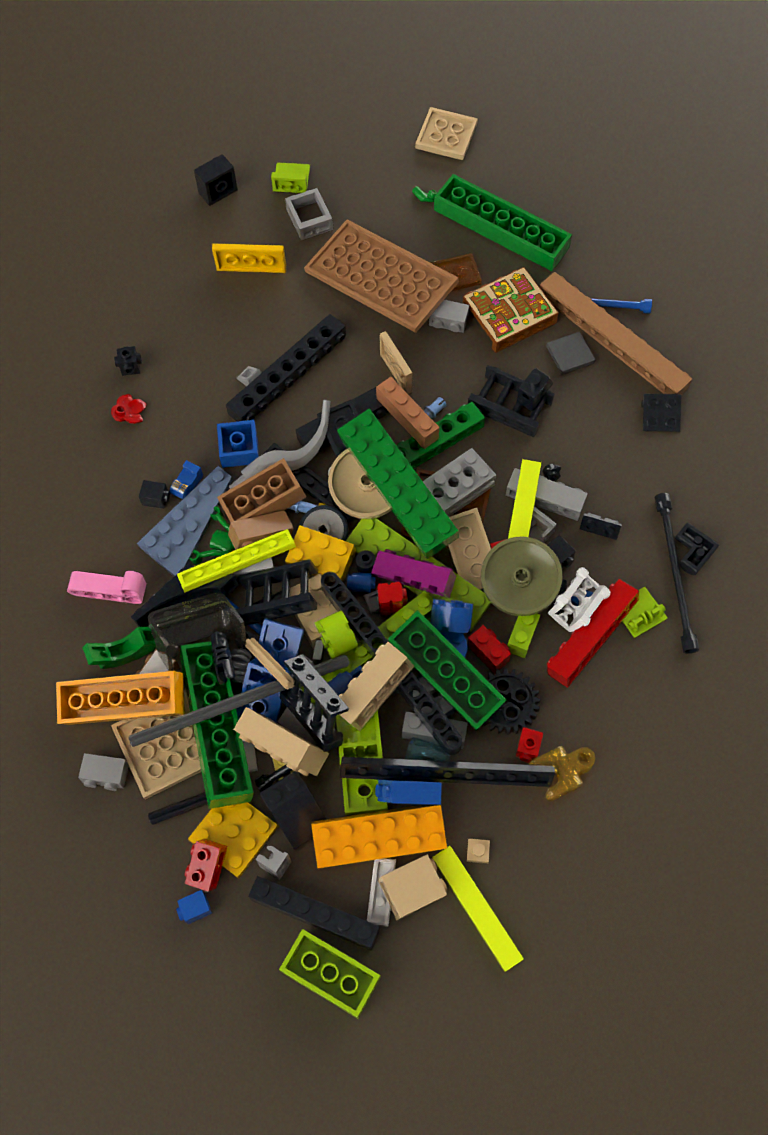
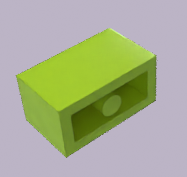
(523, 634)

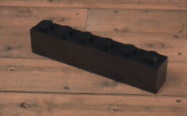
(361, 403)
(314, 913)

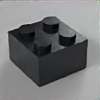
(216, 179)

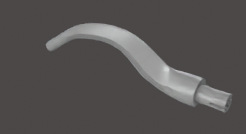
(294, 459)

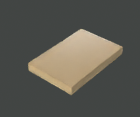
(395, 362)

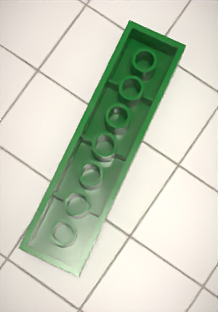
(502, 222)
(398, 484)
(218, 745)

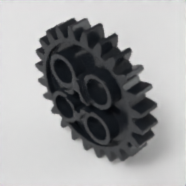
(515, 686)

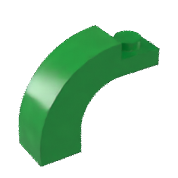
(122, 651)

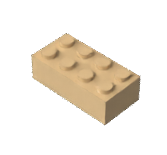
(374, 684)
(280, 743)

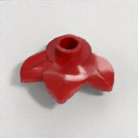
(128, 409)

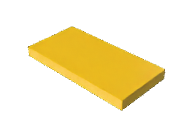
(249, 258)

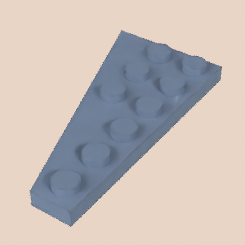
(183, 527)

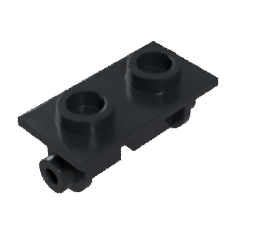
(603, 527)

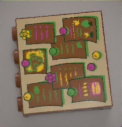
(511, 308)

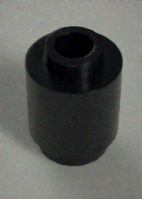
(365, 561)

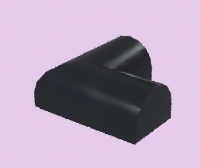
(700, 548)

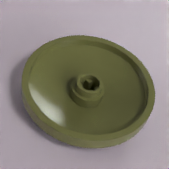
(521, 576)

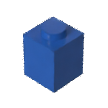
(193, 907)

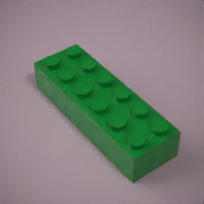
(447, 670)

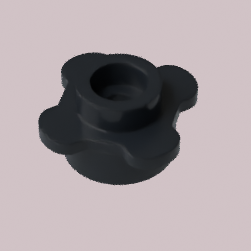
(551, 472)

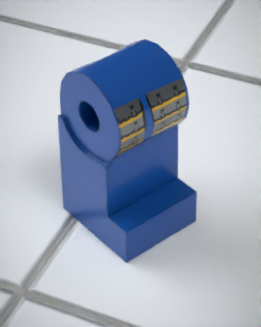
(187, 480)

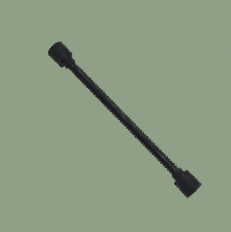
(688, 640)

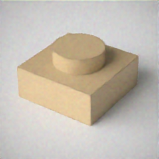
(478, 851)

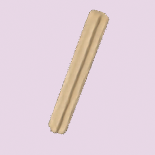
(270, 663)

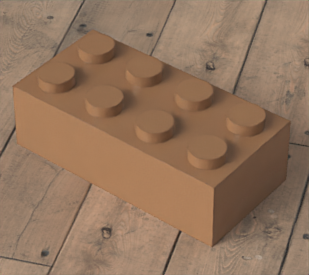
(263, 493)

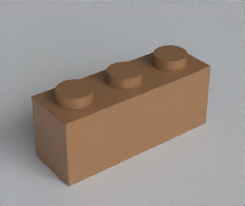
(257, 528)

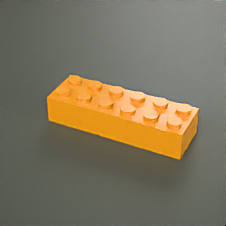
(120, 698)
(378, 835)

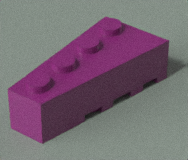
(414, 573)

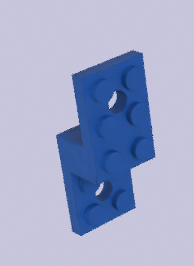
(258, 675)

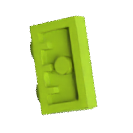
(290, 177)

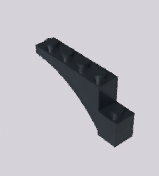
(173, 594)

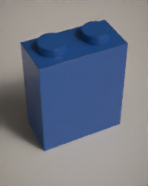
(408, 792)

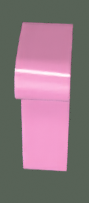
(107, 587)

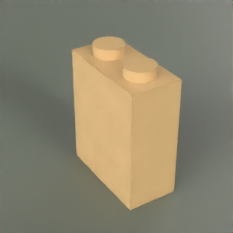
(412, 886)

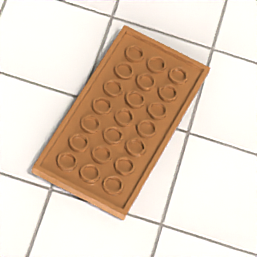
(381, 275)

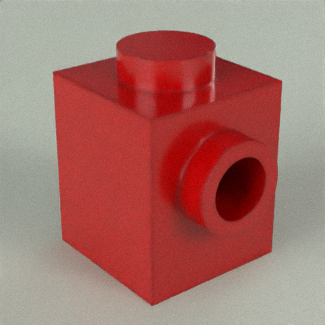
(529, 744)

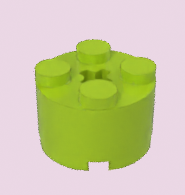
(336, 634)

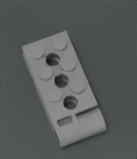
(460, 482)

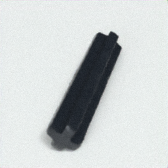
(177, 808)

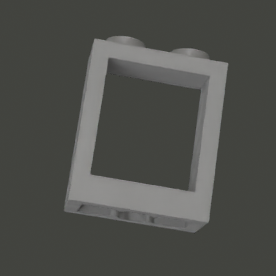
(306, 229)

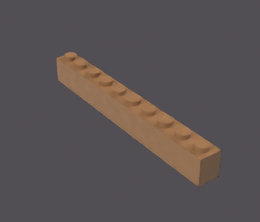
(615, 336)

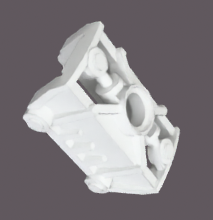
(586, 605)

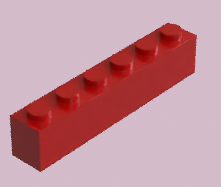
(588, 639)

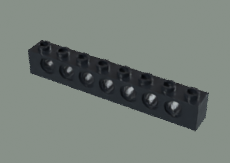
(321, 337)

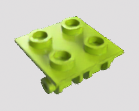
(644, 614)

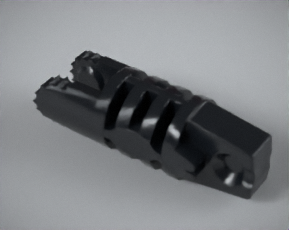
(222, 657)

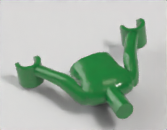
(219, 542)

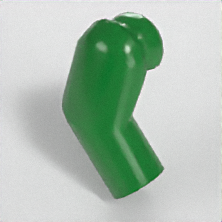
(424, 197)

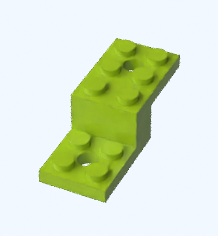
(362, 744)

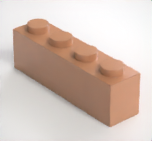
(407, 412)

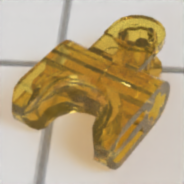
(567, 769)

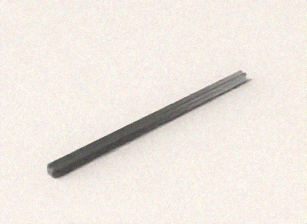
(226, 705)

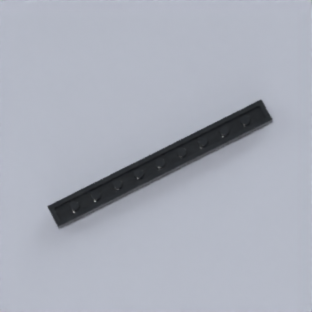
(446, 771)

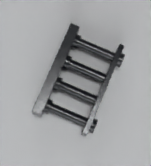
(501, 414)
(281, 607)
(305, 711)

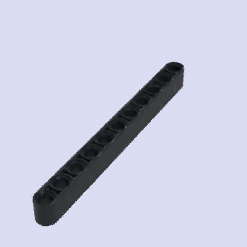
(411, 683)

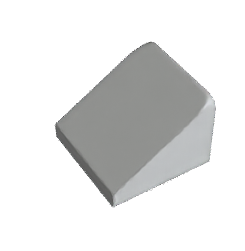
(249, 375)

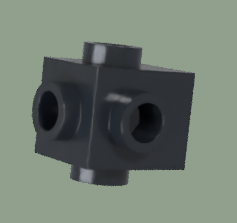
(128, 360)

